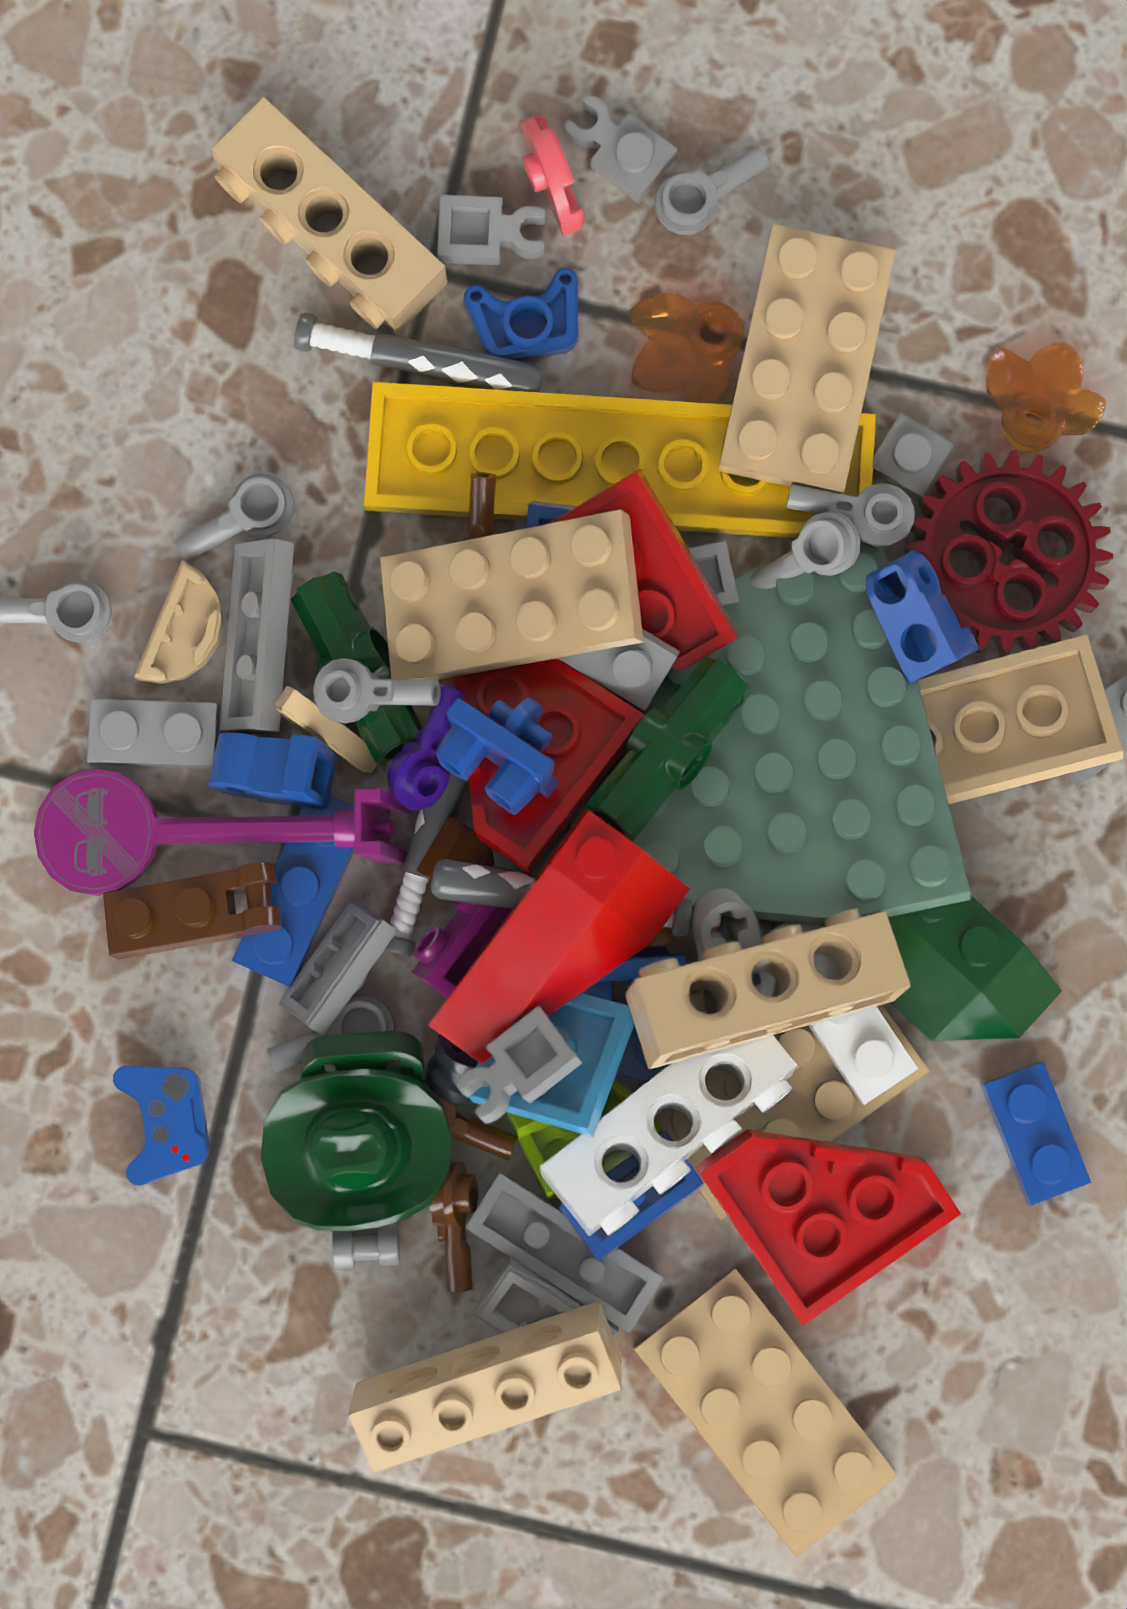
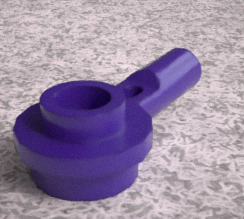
(415, 772)

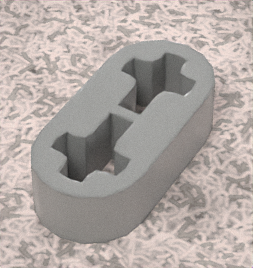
(742, 927)

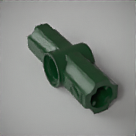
(342, 631)
(669, 747)

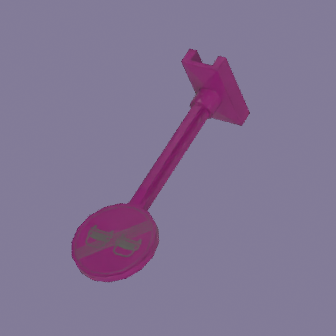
(104, 831)

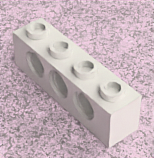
(577, 1169)

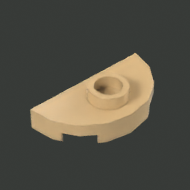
(185, 630)
(308, 719)

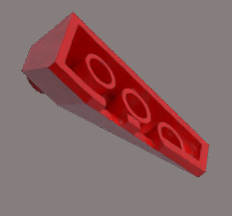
(570, 928)

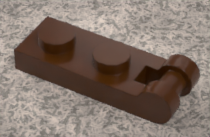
(191, 911)

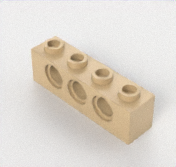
(269, 143)
(676, 1031)
(486, 1386)

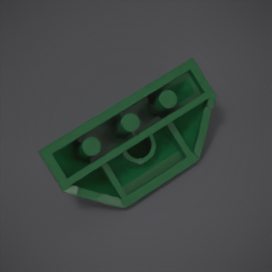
(968, 975)

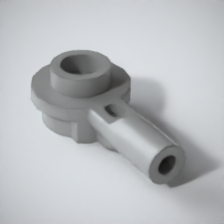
(689, 200)
(258, 506)
(879, 512)
(825, 546)
(75, 611)
(348, 691)
(358, 1016)

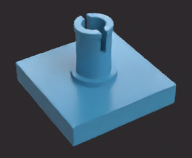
(598, 1036)

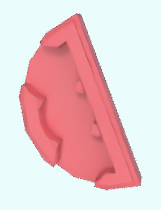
(550, 172)

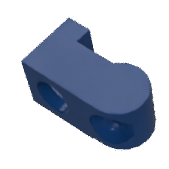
(917, 616)
(274, 769)

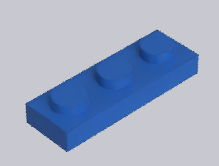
(304, 890)

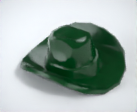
(355, 1149)

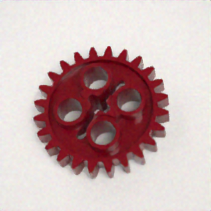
(1037, 506)

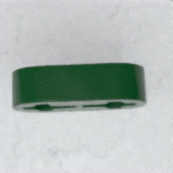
(364, 1051)

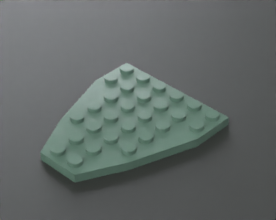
(822, 777)

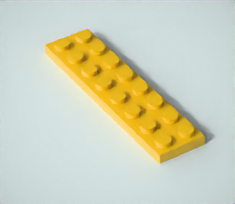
(569, 450)

